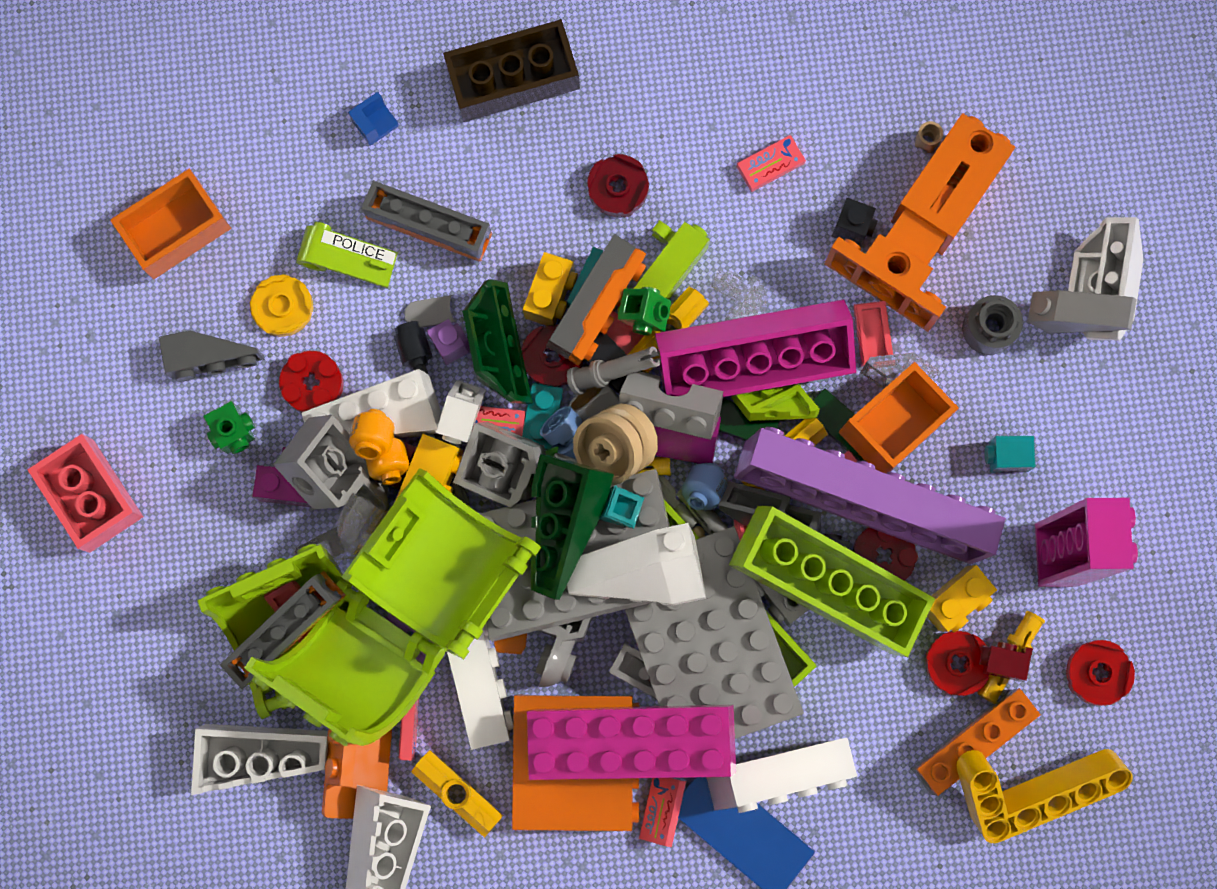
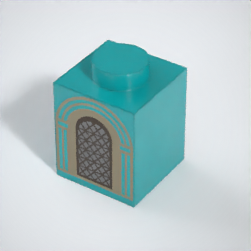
(1010, 454)

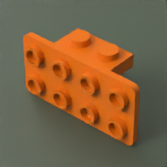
(351, 767)

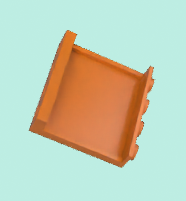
(568, 802)

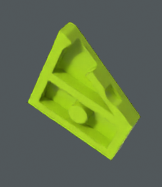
(777, 404)

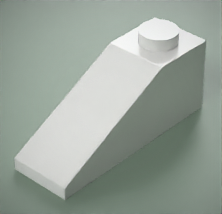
(460, 412)

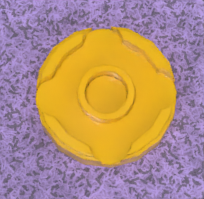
(281, 305)

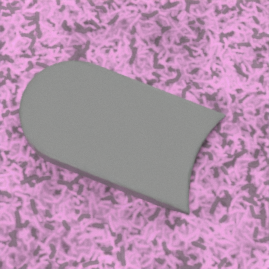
(429, 311)

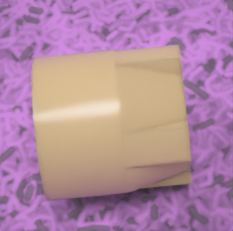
(932, 130)

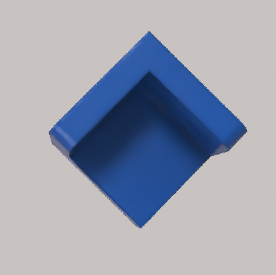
(373, 119)

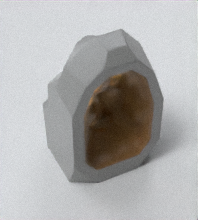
(594, 401)

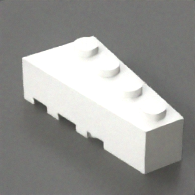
(784, 774)

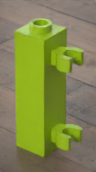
(676, 259)

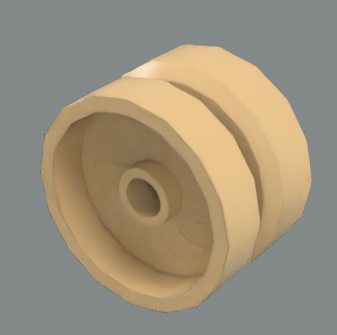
(616, 441)

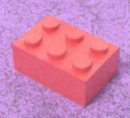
(85, 493)

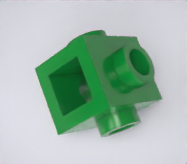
(644, 310)
(229, 428)

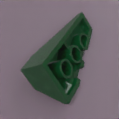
(567, 511)

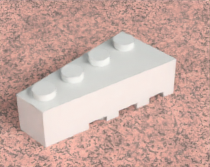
(404, 399)
(481, 694)
(251, 754)
(384, 839)

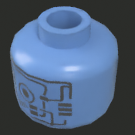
(705, 485)

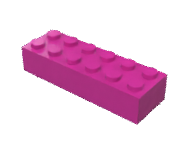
(759, 350)
(1085, 542)
(631, 742)

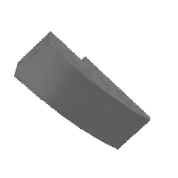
(742, 500)

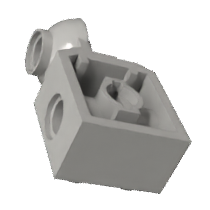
(500, 464)
(326, 467)
(556, 660)

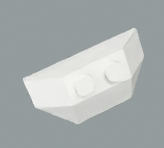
(1109, 265)

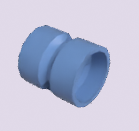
(560, 430)

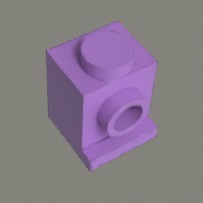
(449, 341)

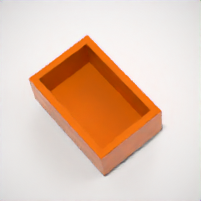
(170, 224)
(898, 419)

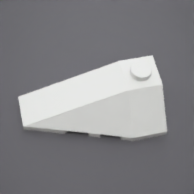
(648, 567)

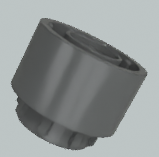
(1000, 310)

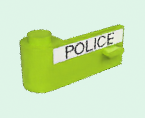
(333, 251)

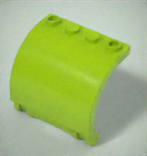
(439, 565)
(243, 609)
(351, 672)

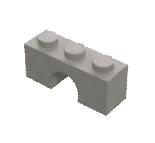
(689, 414)

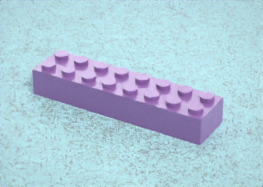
(869, 496)

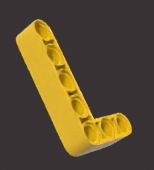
(1040, 799)

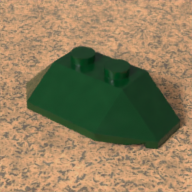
(496, 342)

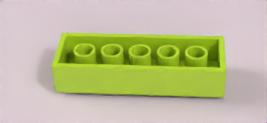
(832, 581)

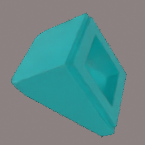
(622, 507)

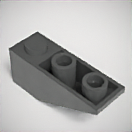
(197, 353)

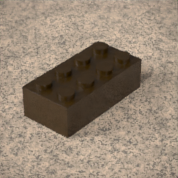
(512, 70)

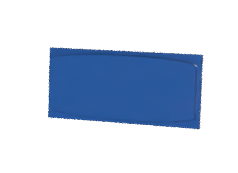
(748, 840)

